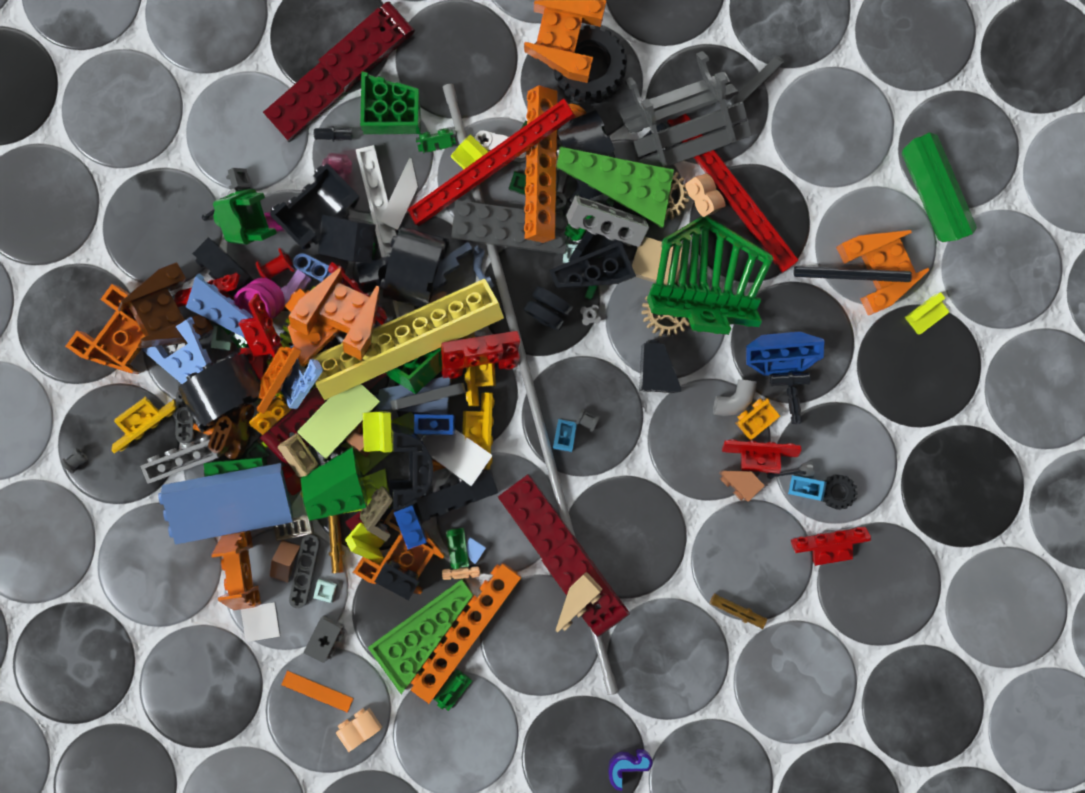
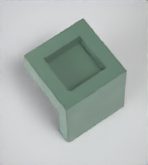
(221, 340)

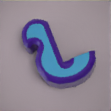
(626, 762)

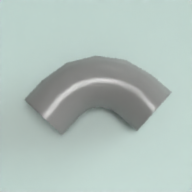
(738, 402)

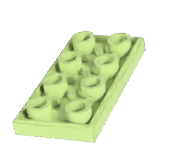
(337, 419)

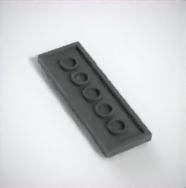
(502, 227)

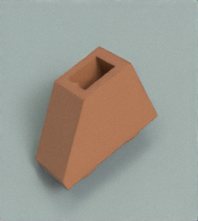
(743, 482)

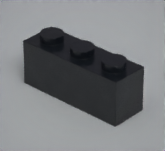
(220, 264)

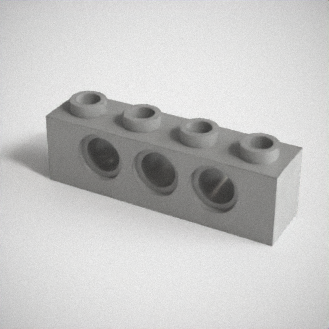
(601, 213)

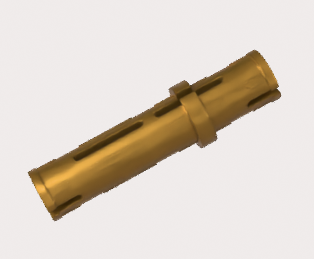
(335, 544)
(758, 620)

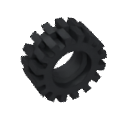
(849, 496)

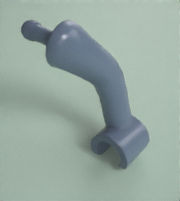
(478, 256)

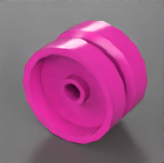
(269, 293)

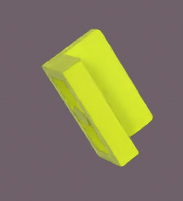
(468, 152)
(927, 313)
(377, 431)
(365, 543)

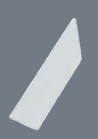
(401, 197)

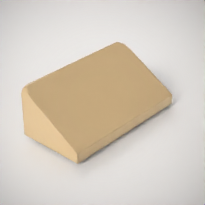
(298, 455)

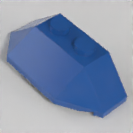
(784, 352)

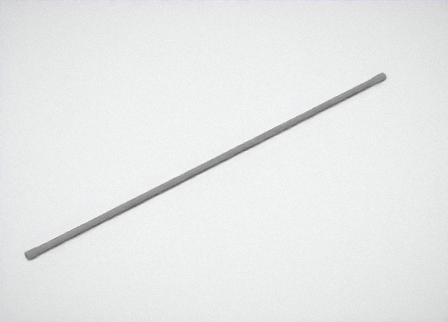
(452, 101)

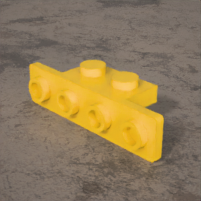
(478, 377)
(139, 419)
(478, 425)

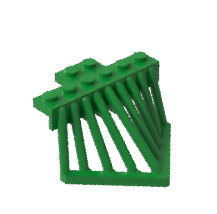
(704, 308)

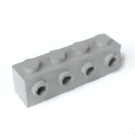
(178, 461)

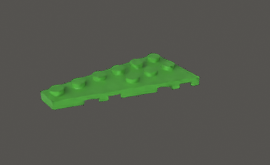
(629, 183)
(412, 641)

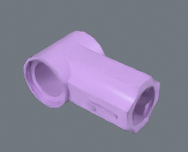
(297, 282)

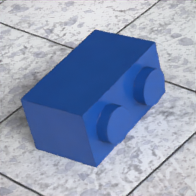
(434, 424)
(410, 527)

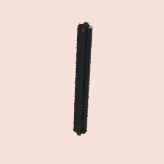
(852, 274)

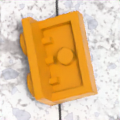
(275, 411)
(757, 418)

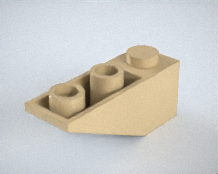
(578, 596)

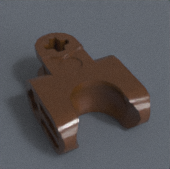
(232, 433)

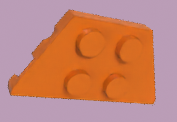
(314, 342)
(275, 375)

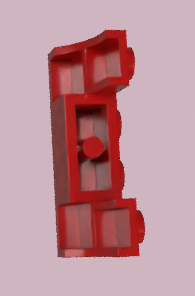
(480, 351)

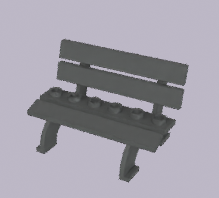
(681, 101)

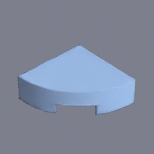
(474, 550)

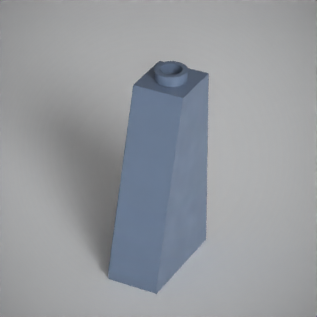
(437, 407)

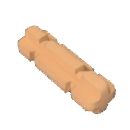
(461, 573)

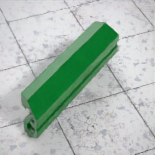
(938, 188)

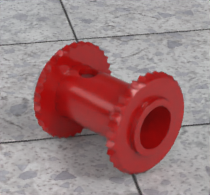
(276, 265)

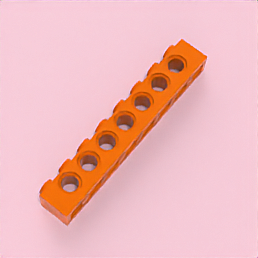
(540, 172)
(428, 690)

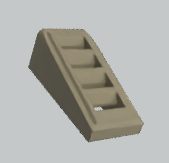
(308, 527)

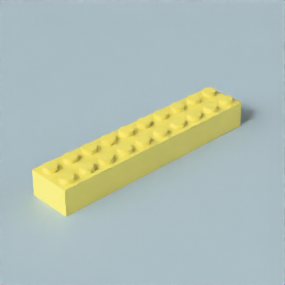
(410, 338)

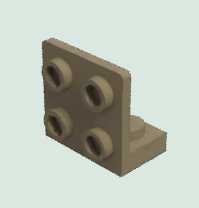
(373, 512)

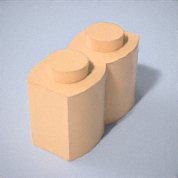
(704, 192)
(359, 729)

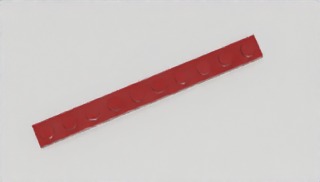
(491, 162)
(742, 204)

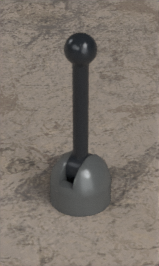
(805, 470)

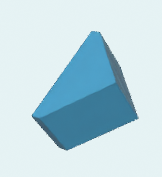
(565, 435)
(807, 488)

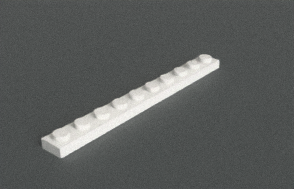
(377, 202)

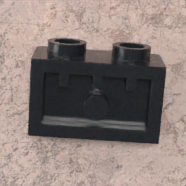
(398, 580)

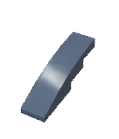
(450, 264)

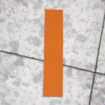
(317, 691)

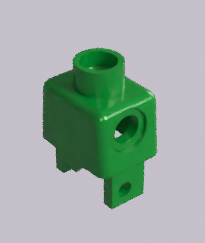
(242, 217)

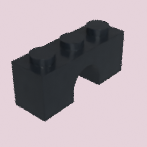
(371, 274)

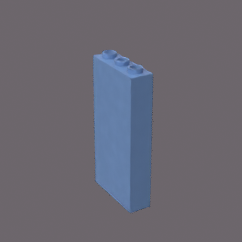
(226, 503)

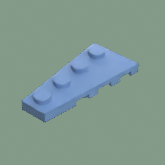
(214, 306)

